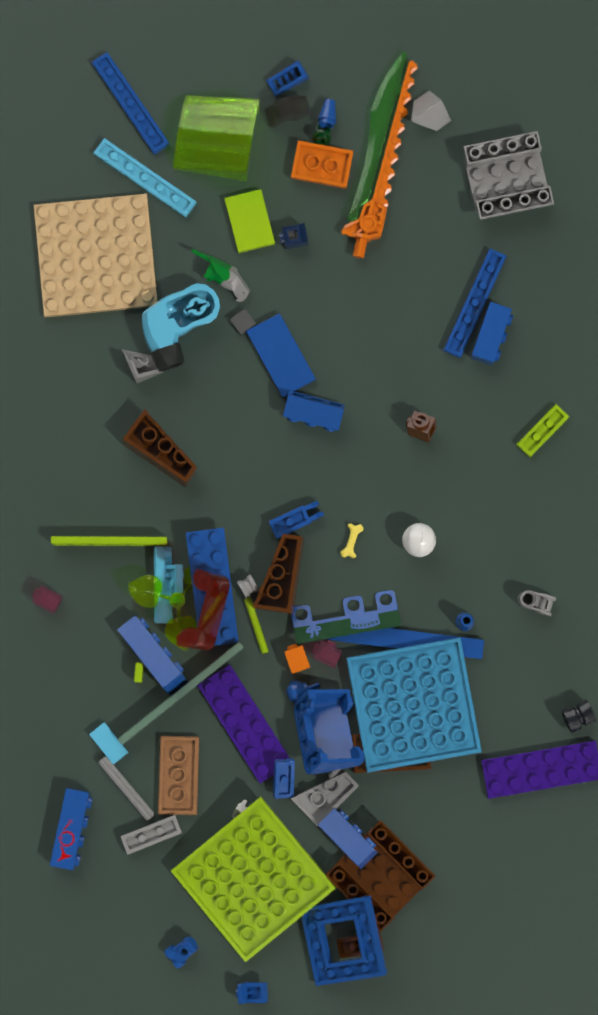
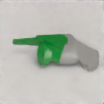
(225, 276)

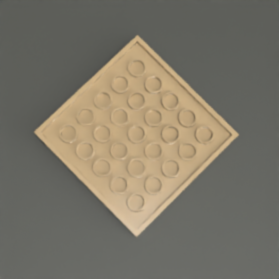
(95, 255)

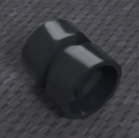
(578, 716)

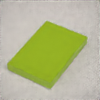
(249, 221)

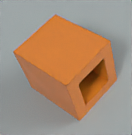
(296, 658)

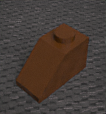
(350, 947)

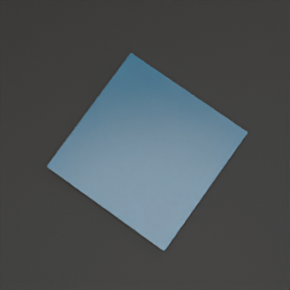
(413, 705)

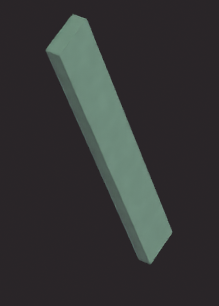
(180, 693)

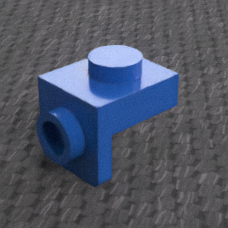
(252, 992)

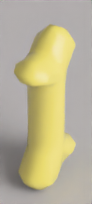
(349, 549)

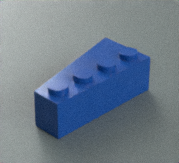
(152, 654)

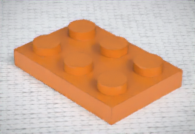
(322, 164)

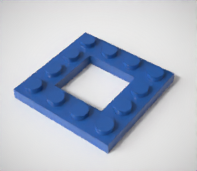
(329, 972)

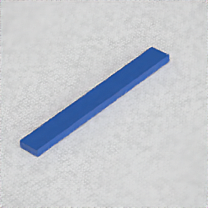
(404, 638)

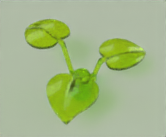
(146, 592)

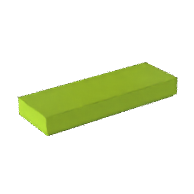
(542, 430)

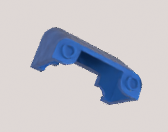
(326, 731)

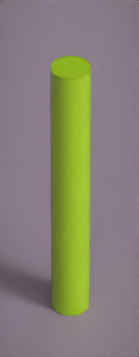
(256, 626)

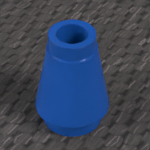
(328, 114)
(460, 624)

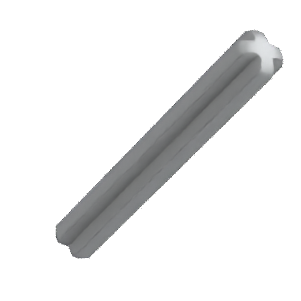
(126, 788)

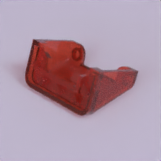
(216, 590)

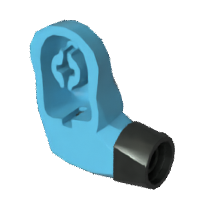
(175, 317)

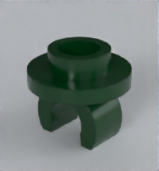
(321, 136)

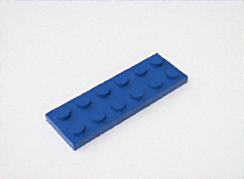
(209, 552)

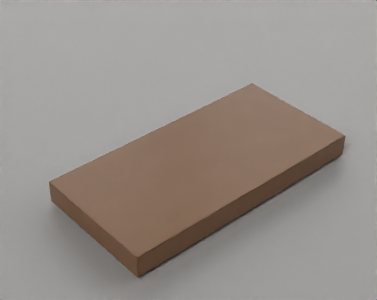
(178, 775)

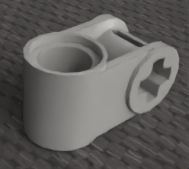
(540, 602)

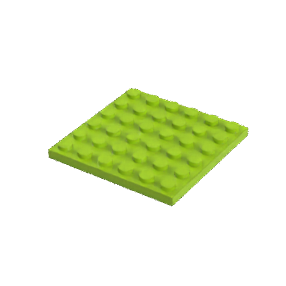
(253, 879)

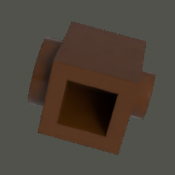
(421, 426)

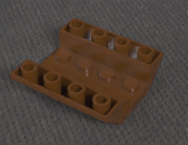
(388, 877)

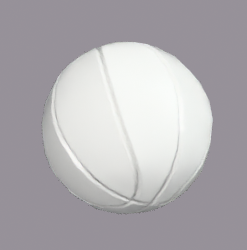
(419, 540)

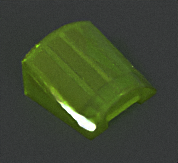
(216, 135)

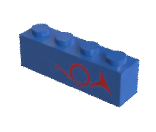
(70, 829)

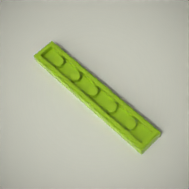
(108, 541)

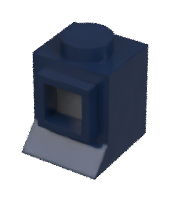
(294, 236)

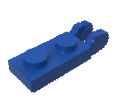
(294, 520)

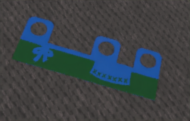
(352, 623)

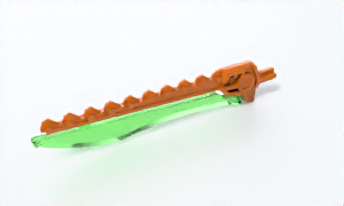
(373, 214)

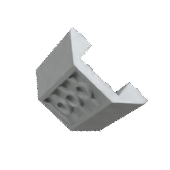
(507, 175)

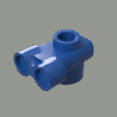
(181, 951)

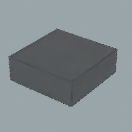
(242, 321)

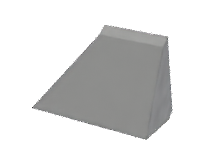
(430, 112)
(141, 365)

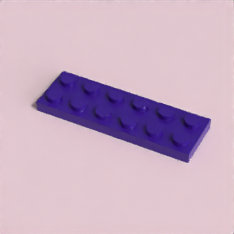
(243, 722)
(540, 769)

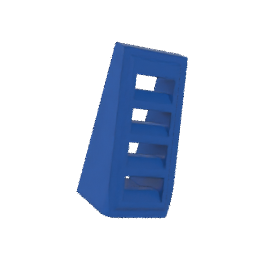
(290, 69)

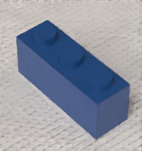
(492, 333)
(313, 411)
(348, 837)

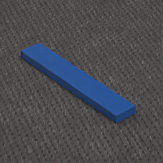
(130, 103)
(474, 303)

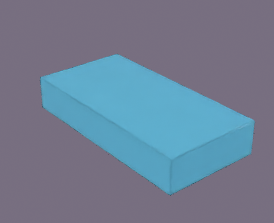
(108, 743)

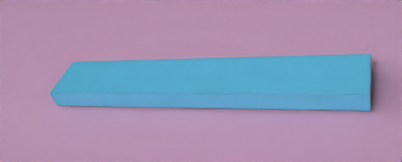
(145, 178)

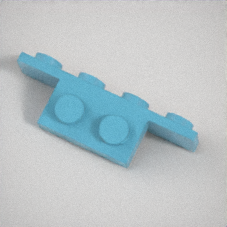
(172, 581)

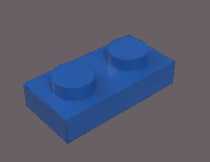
(283, 778)

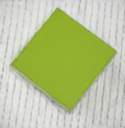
(139, 670)

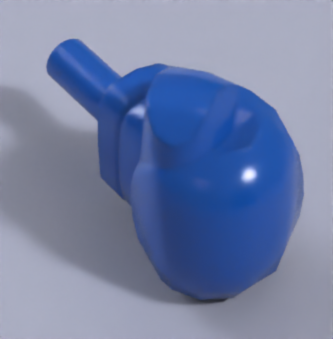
(297, 689)

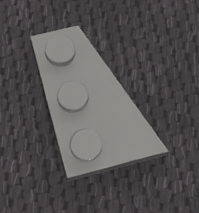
(325, 797)

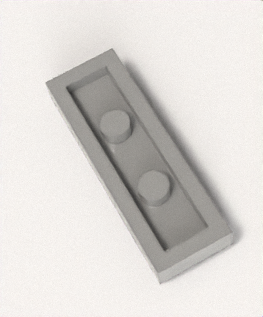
(151, 834)

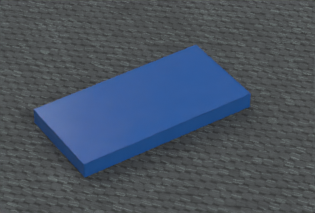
(281, 355)

